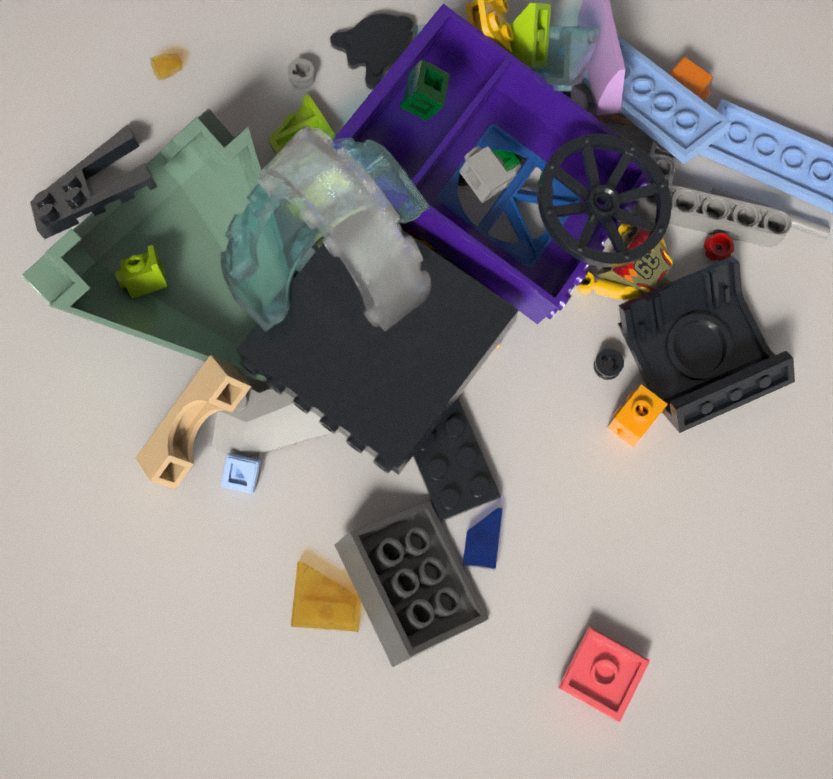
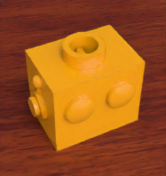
(627, 419)

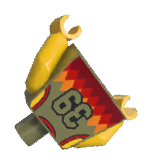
(635, 278)

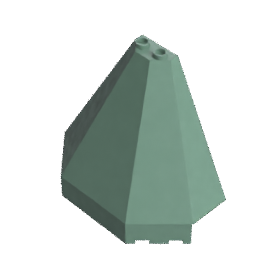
(199, 189)

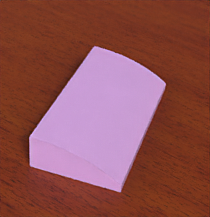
(606, 66)

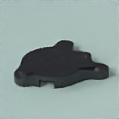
(374, 44)

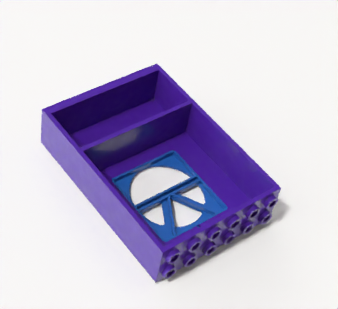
(500, 106)

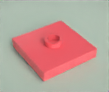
(603, 674)

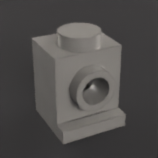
(485, 173)

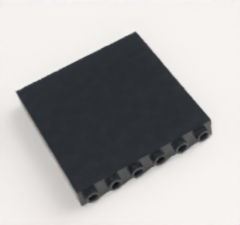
(372, 383)

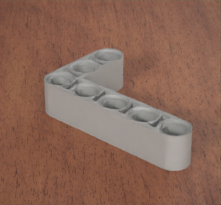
(726, 208)

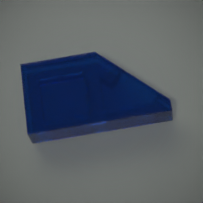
(483, 542)

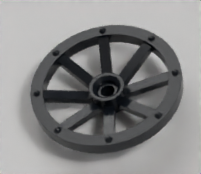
(606, 196)

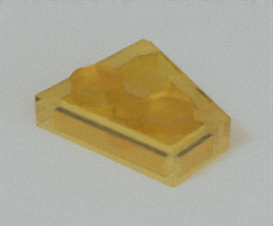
(323, 603)

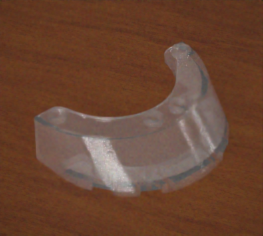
(355, 221)

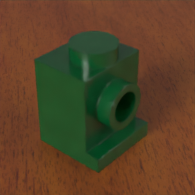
(425, 90)

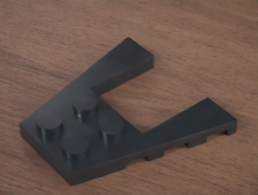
(72, 194)

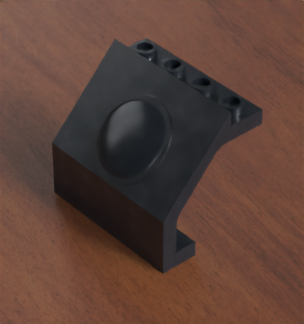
(702, 346)

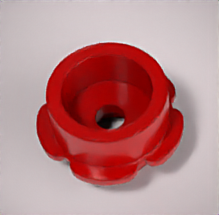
(721, 240)

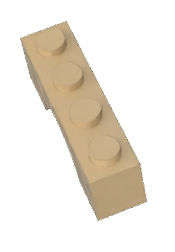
(169, 450)

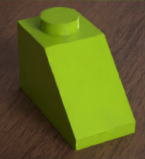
(532, 35)

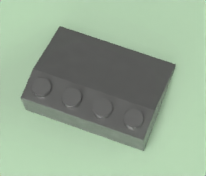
(410, 582)

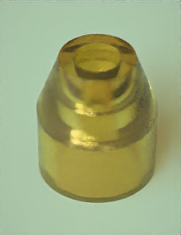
(166, 65)

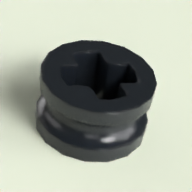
(618, 365)

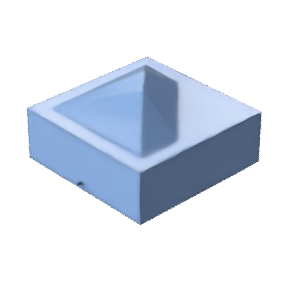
(240, 473)

